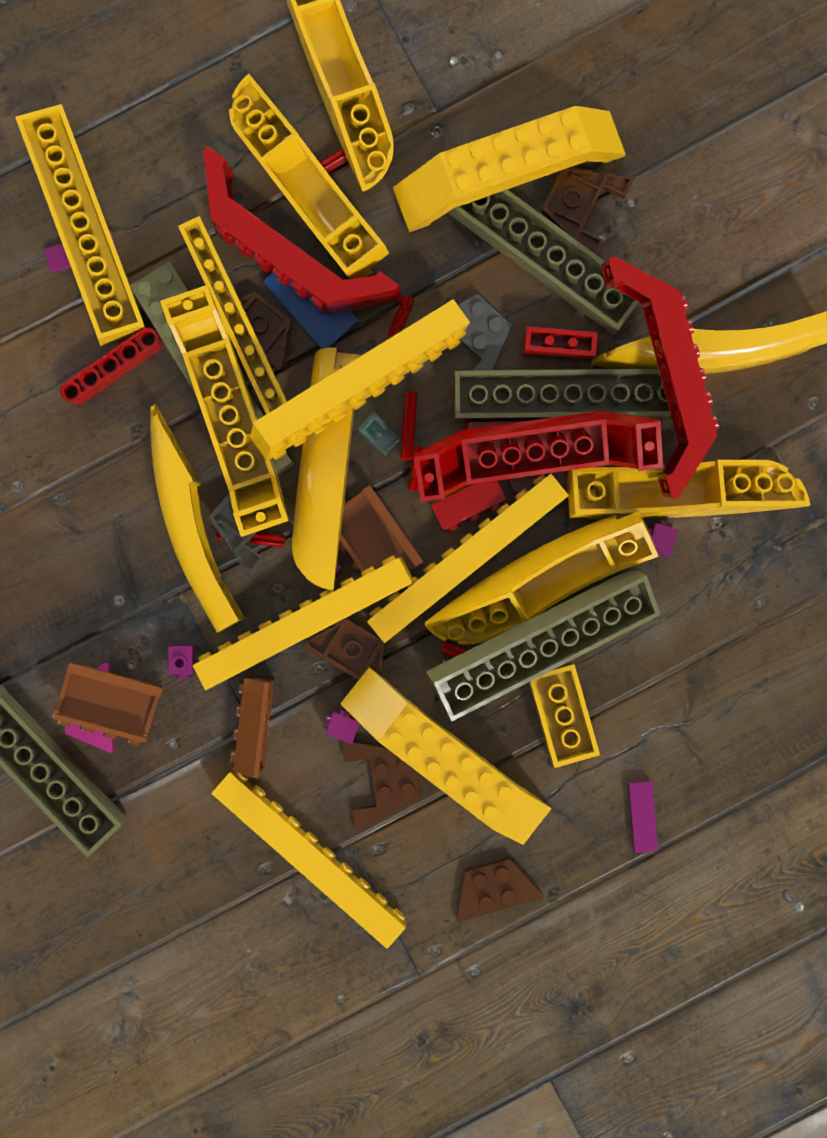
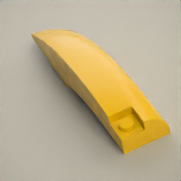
(345, 87)
(304, 181)
(730, 348)
(322, 485)
(714, 489)
(182, 515)
(544, 579)

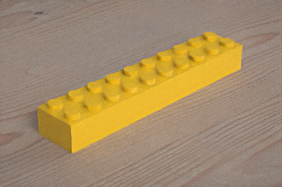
(80, 224)
(358, 381)

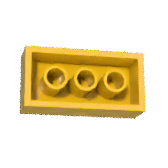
(564, 716)

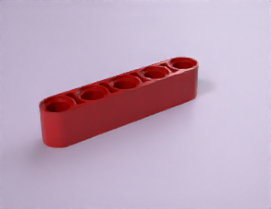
(100, 366)

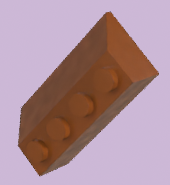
(253, 726)

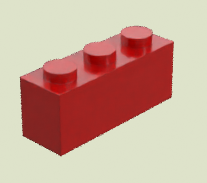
(560, 343)
(468, 504)

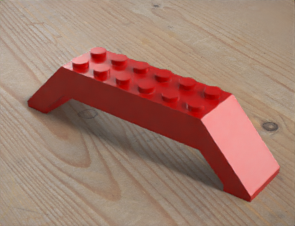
(284, 258)
(677, 366)
(538, 449)

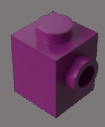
(663, 537)
(181, 660)
(341, 725)

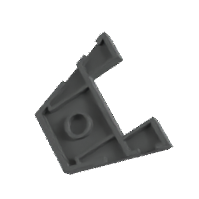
(485, 331)
(225, 524)

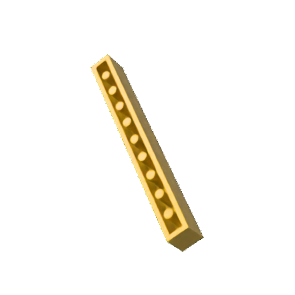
(233, 314)
(467, 558)
(303, 623)
(310, 858)

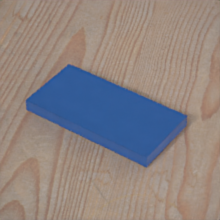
(321, 327)

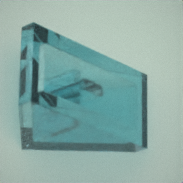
(378, 434)

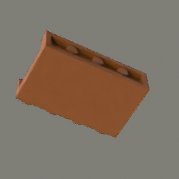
(373, 534)
(107, 703)

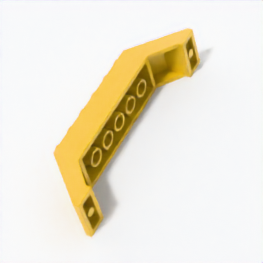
(506, 162)
(226, 409)
(444, 758)

